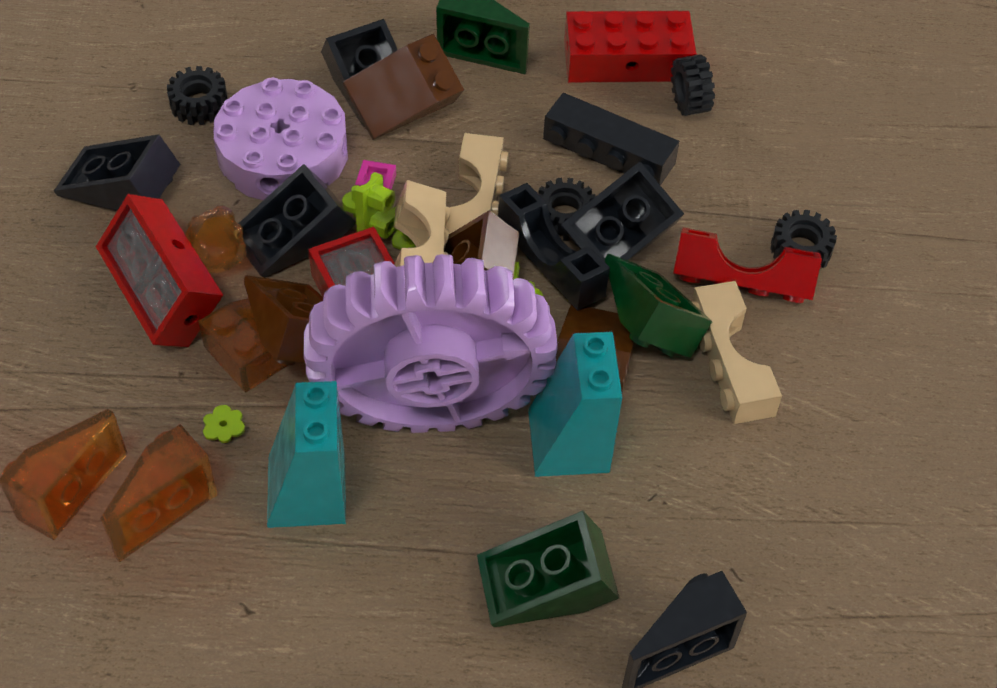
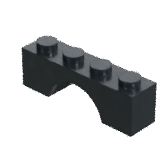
(576, 274)

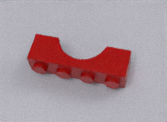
(790, 274)

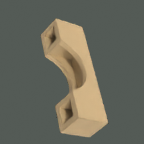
(479, 166)
(422, 217)
(746, 387)

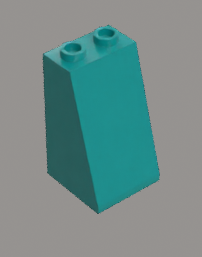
(578, 410)
(308, 460)

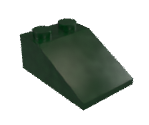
(483, 34)
(655, 309)
(548, 573)

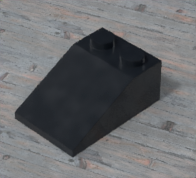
(355, 51)
(111, 170)
(624, 216)
(292, 221)
(692, 629)

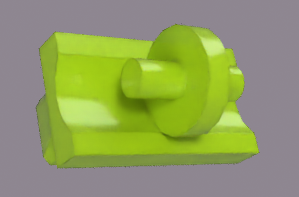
(369, 205)

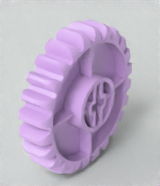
(431, 344)

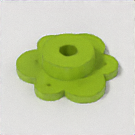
(223, 424)

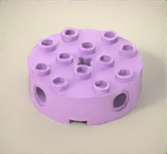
(276, 129)

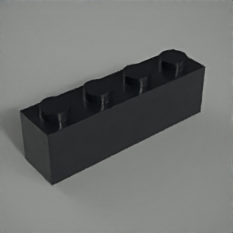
(608, 137)

